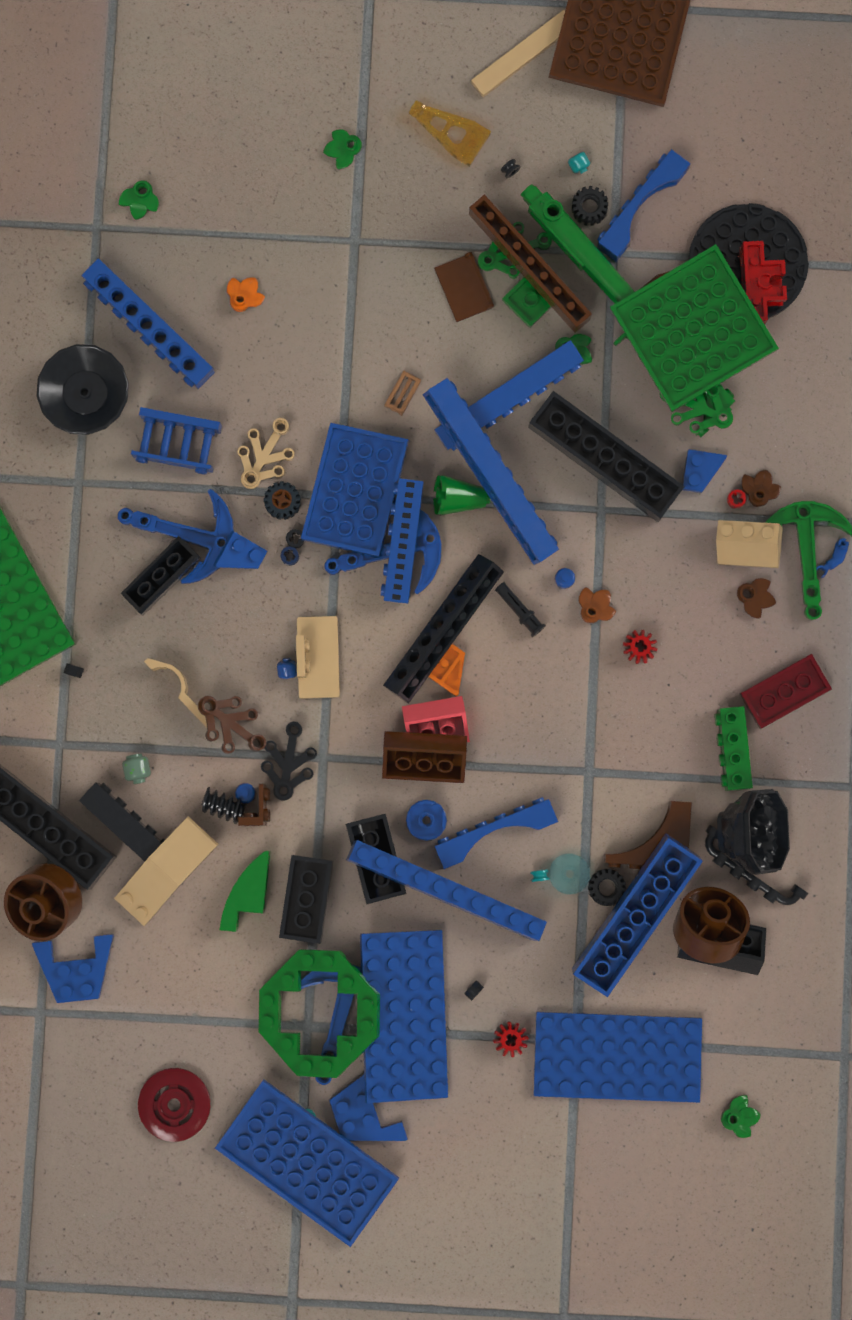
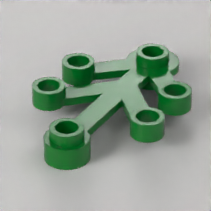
(496, 257)
(700, 408)

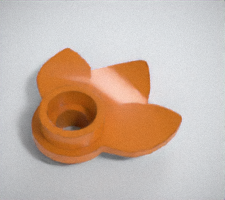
(244, 291)

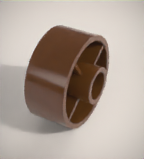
(42, 902)
(711, 924)

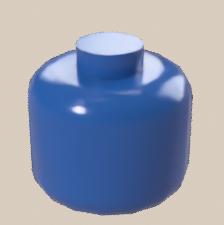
(564, 578)
(287, 668)
(245, 792)

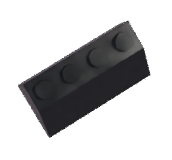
(160, 576)
(750, 956)

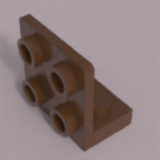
(252, 819)

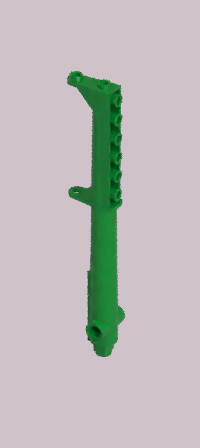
(588, 258)

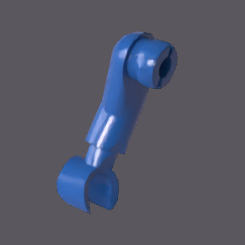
(837, 558)

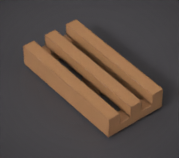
(395, 407)

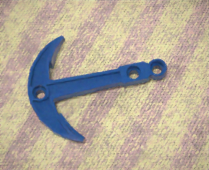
(193, 535)
(431, 552)
(340, 1012)

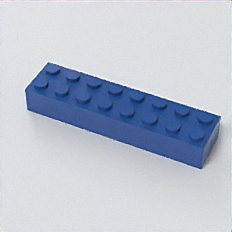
(636, 915)

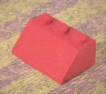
(437, 717)

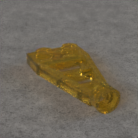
(471, 143)

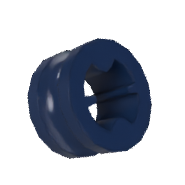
(284, 558)

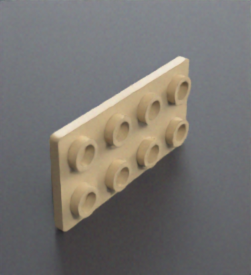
(317, 657)

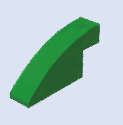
(247, 893)

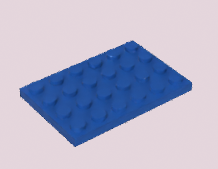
(354, 489)

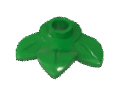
(339, 148)
(139, 202)
(580, 342)
(743, 1117)

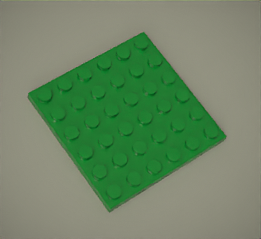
(694, 328)

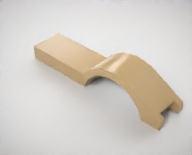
(188, 702)

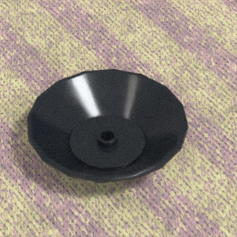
(77, 370)

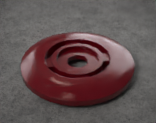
(182, 1086)

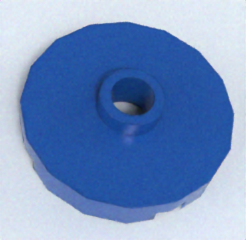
(437, 820)

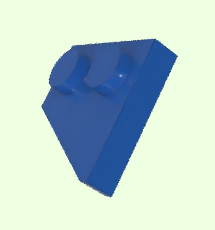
(700, 469)

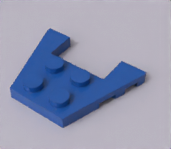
(75, 978)
(359, 1119)

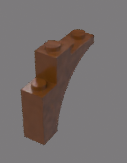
(675, 824)

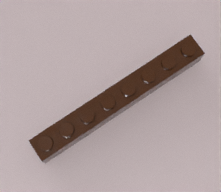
(529, 263)

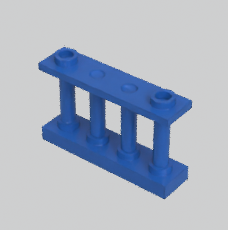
(189, 425)

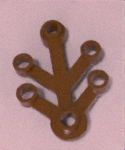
(228, 722)

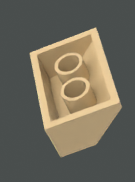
(748, 543)

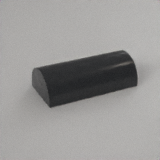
(377, 834)

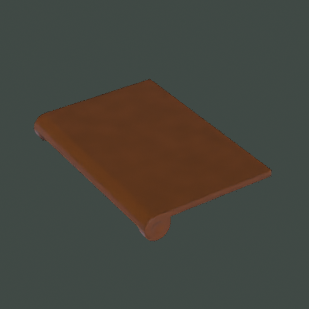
(464, 287)

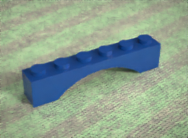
(667, 174)
(536, 817)

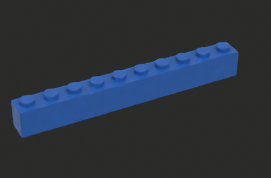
(491, 471)
(446, 890)

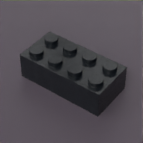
(306, 899)

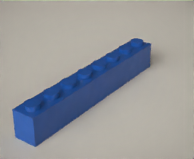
(520, 388)

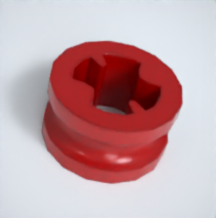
(742, 497)

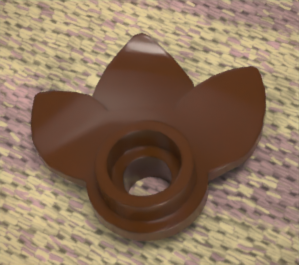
(760, 485)
(758, 597)

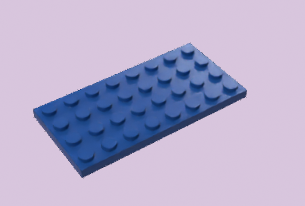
(411, 1050)
(618, 1057)
(307, 1163)

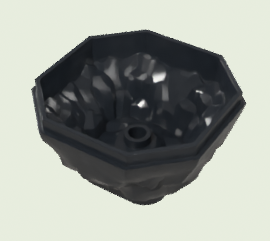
(755, 831)

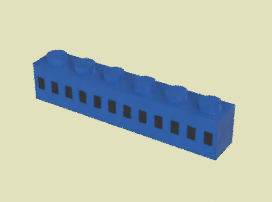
(403, 540)

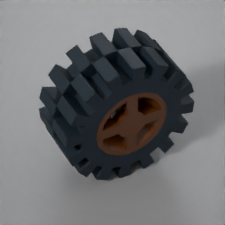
(283, 493)

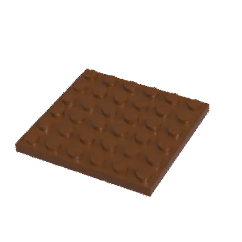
(620, 46)

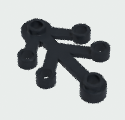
(287, 764)

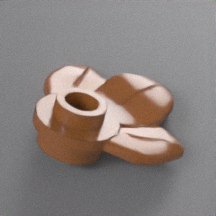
(598, 603)

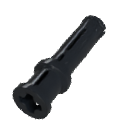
(526, 616)

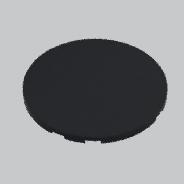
(755, 222)

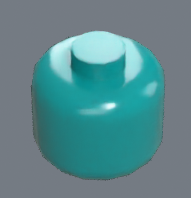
(579, 163)

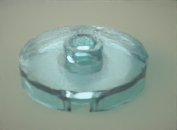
(558, 876)

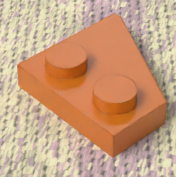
(449, 670)

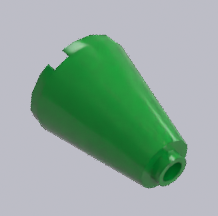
(457, 496)

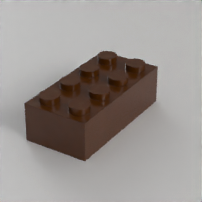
(424, 757)

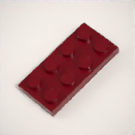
(785, 691)

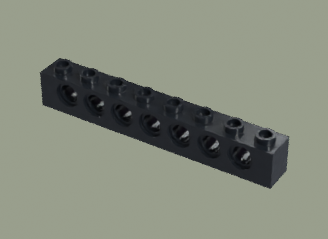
(443, 628)

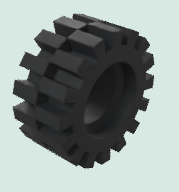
(592, 194)
(594, 884)

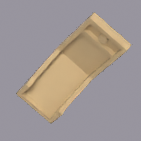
(165, 870)

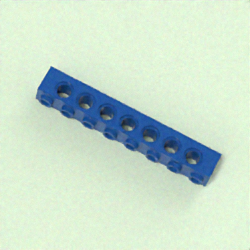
(100, 272)

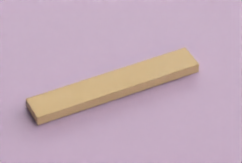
(519, 56)

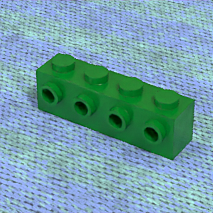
(734, 748)

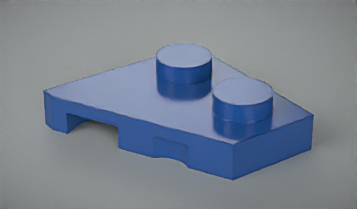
(240, 553)

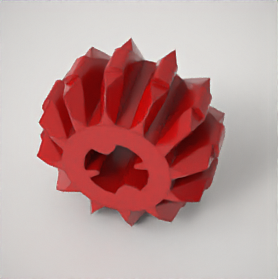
(634, 650)
(518, 1039)

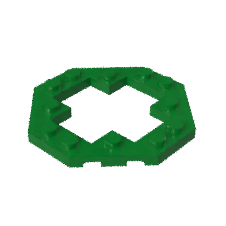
(288, 1043)

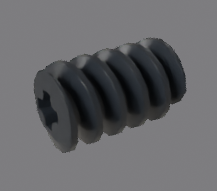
(223, 806)

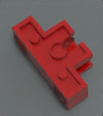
(761, 278)

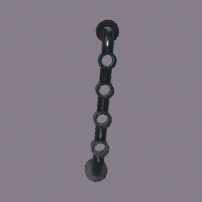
(753, 882)

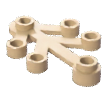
(263, 456)

